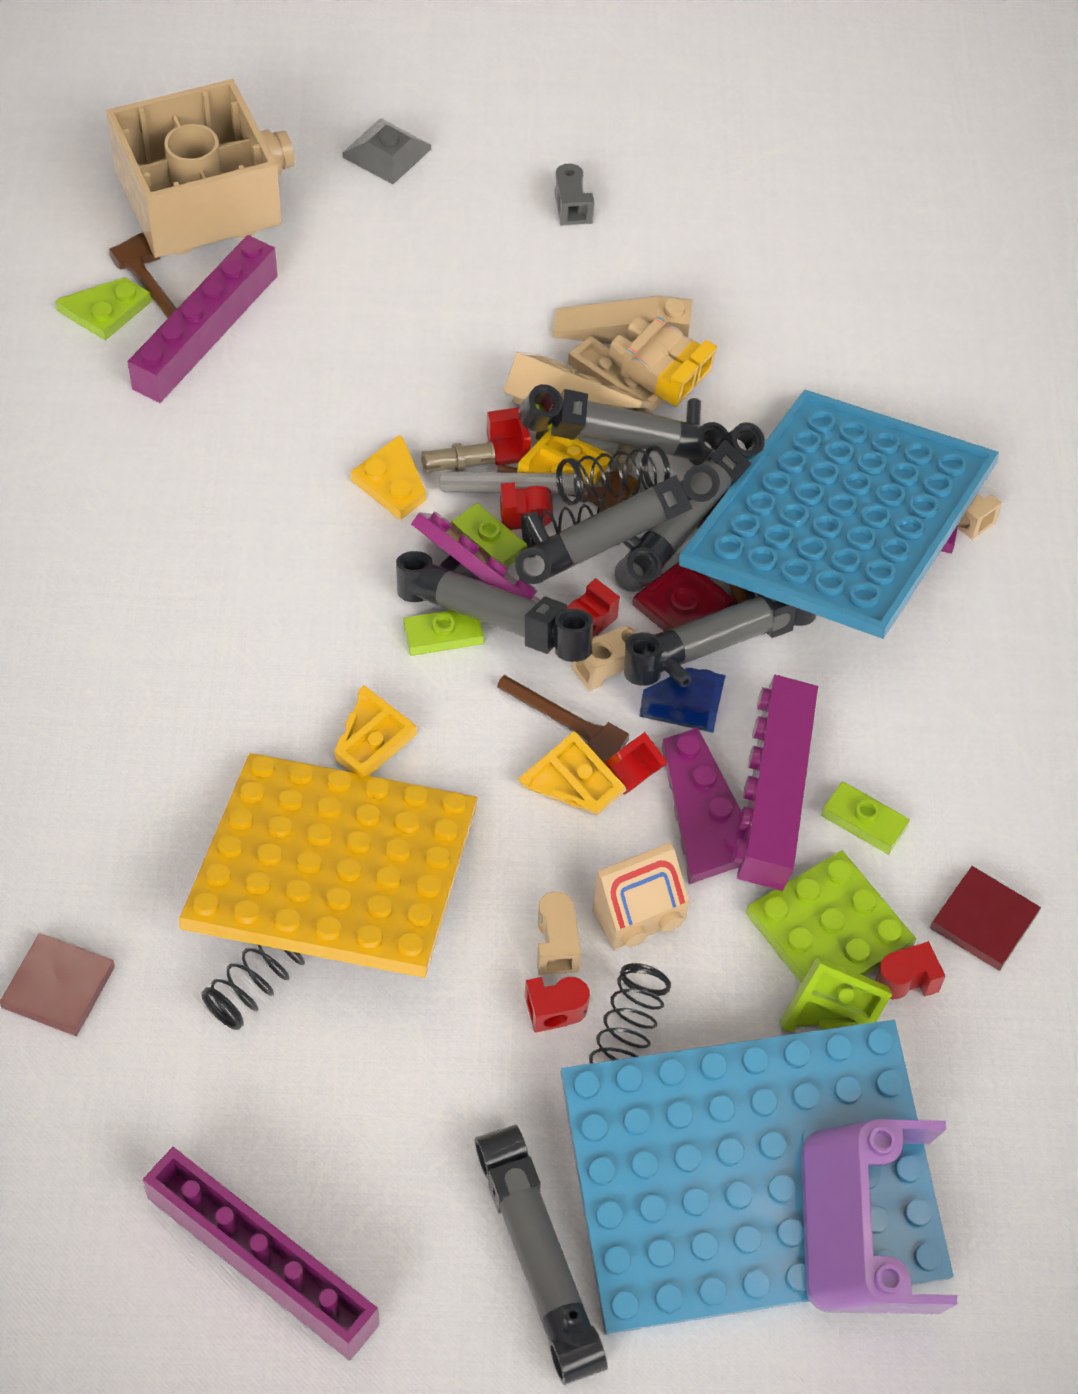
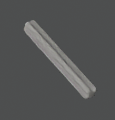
(491, 481)

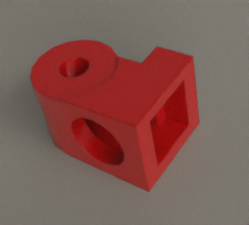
(516, 501)
(599, 603)
(911, 969)
(556, 1004)

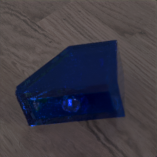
(685, 706)

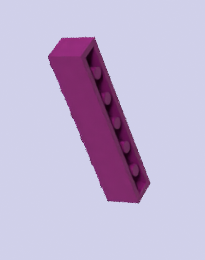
(202, 319)
(777, 783)
(262, 1253)

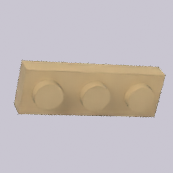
(594, 360)

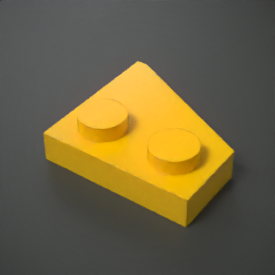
(551, 450)
(391, 478)
(372, 734)
(574, 777)

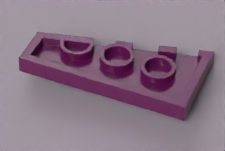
(468, 554)
(702, 806)

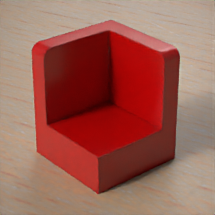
(508, 436)
(636, 761)

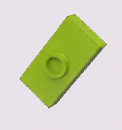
(490, 534)
(441, 632)
(865, 817)

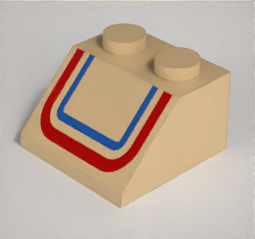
(640, 897)

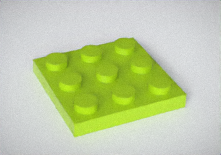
(831, 916)

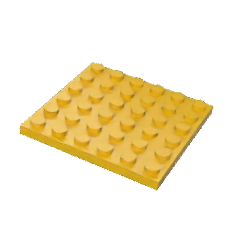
(332, 865)

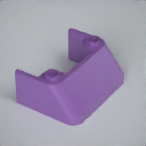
(838, 1219)

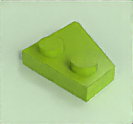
(105, 307)
(835, 998)

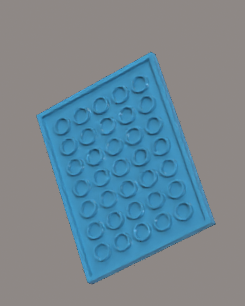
(841, 512)
(700, 1174)

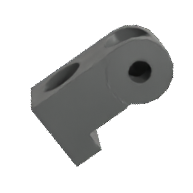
(572, 204)

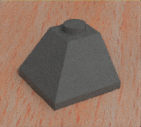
(386, 151)

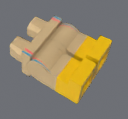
(662, 358)

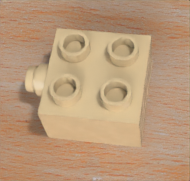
(198, 167)

